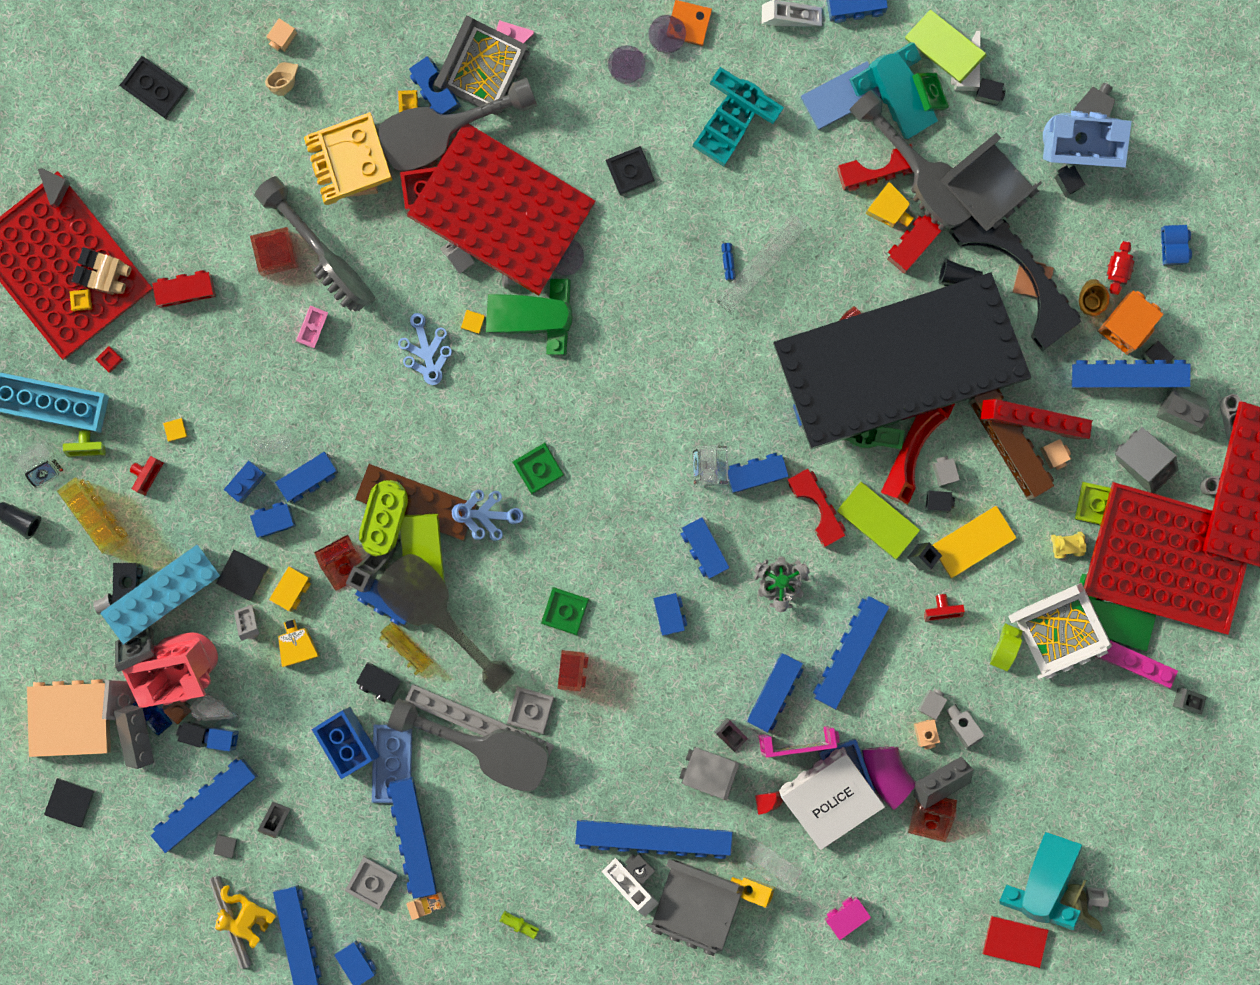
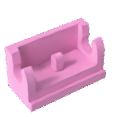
(311, 327)

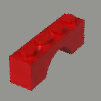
(854, 174)
(829, 528)

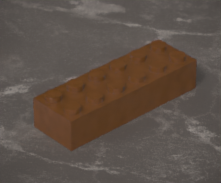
(1015, 451)
(421, 500)

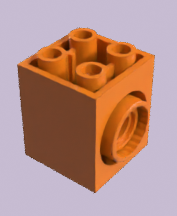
(1131, 322)

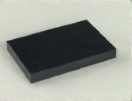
(153, 87)

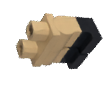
(107, 272)

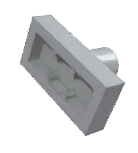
(247, 623)

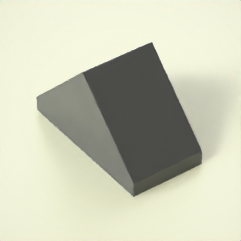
(54, 186)
(1189, 701)
(730, 734)
(274, 820)

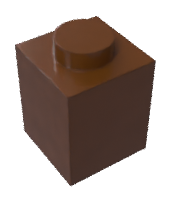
(177, 710)

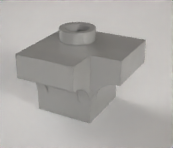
(457, 257)

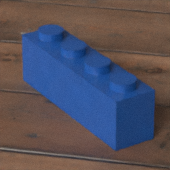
(774, 693)

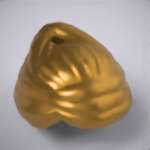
(1095, 302)

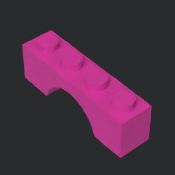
(1140, 665)

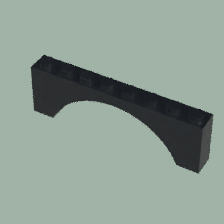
(1053, 311)

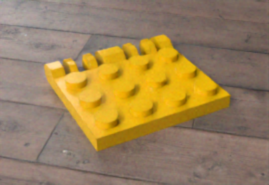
(349, 158)

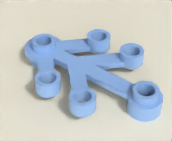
(426, 351)
(484, 515)

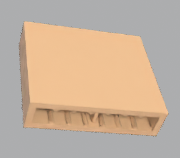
(67, 719)

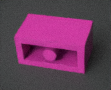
(847, 917)

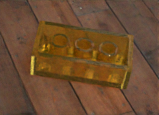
(93, 516)

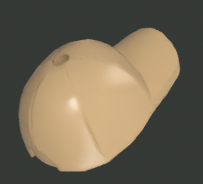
(282, 78)

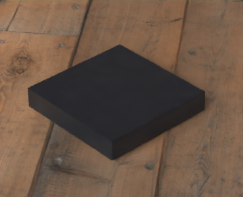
(630, 170)
(242, 575)
(69, 802)

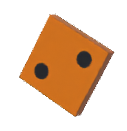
(694, 19)

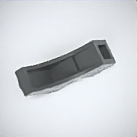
(365, 572)

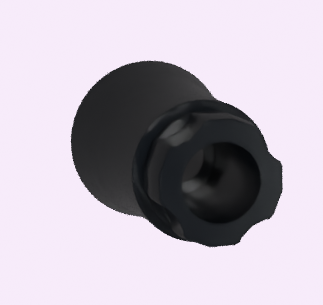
(954, 272)
(19, 520)

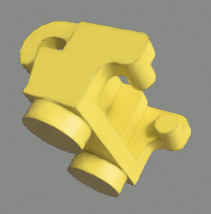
(1068, 545)

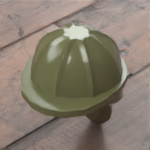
(1077, 899)

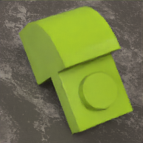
(1007, 647)

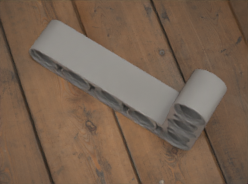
(1227, 415)

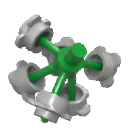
(791, 589)

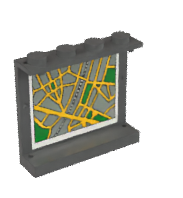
(482, 63)

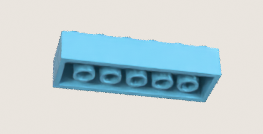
(52, 403)
(160, 594)

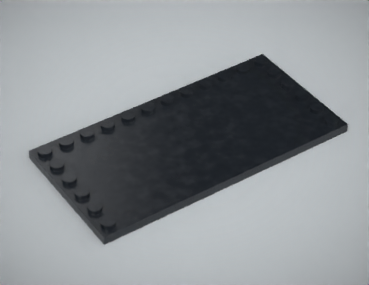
(901, 360)

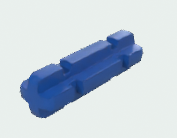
(728, 261)

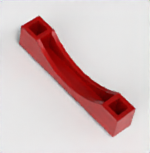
(1021, 415)
(901, 479)

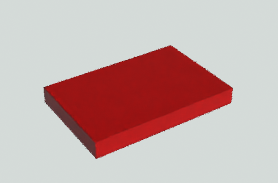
(1015, 941)

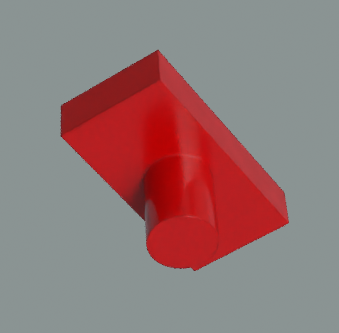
(146, 474)
(943, 610)

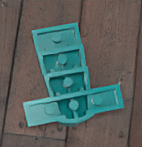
(897, 89)
(733, 116)
(1047, 884)

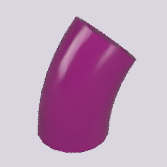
(888, 774)

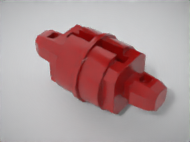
(1120, 268)

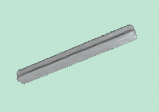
(237, 943)

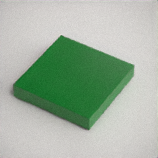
(930, 91)
(538, 468)
(565, 611)

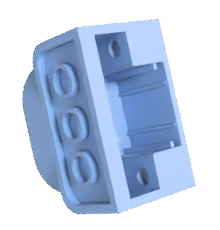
(1102, 139)

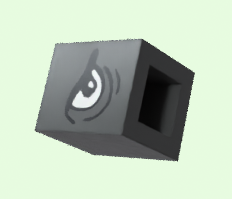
(639, 868)

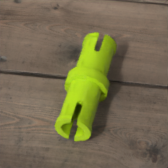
(519, 924)

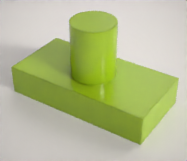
(84, 447)

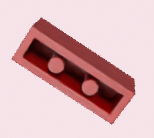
(913, 243)
(183, 289)

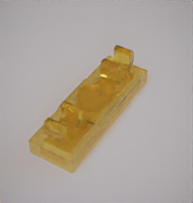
(406, 648)

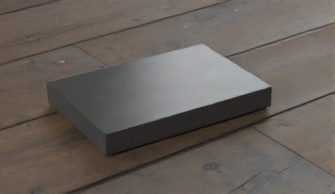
(135, 650)

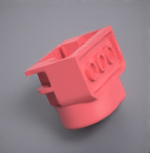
(174, 672)

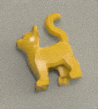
(247, 917)

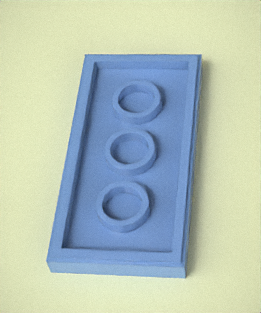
(833, 98)
(394, 760)

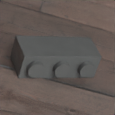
(134, 736)
(943, 782)

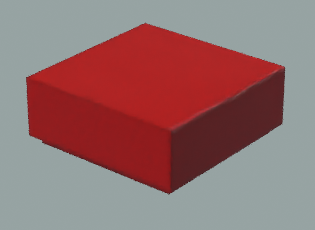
(109, 359)

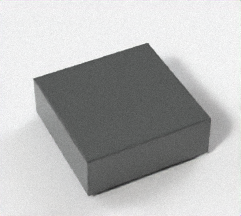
(225, 846)

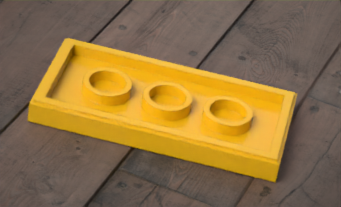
(974, 541)

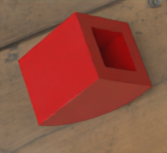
(768, 802)

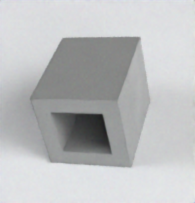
(945, 471)
(932, 703)

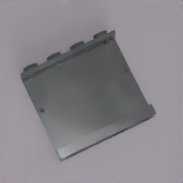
(989, 184)
(696, 907)

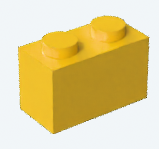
(290, 589)

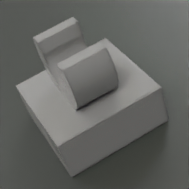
(1097, 897)

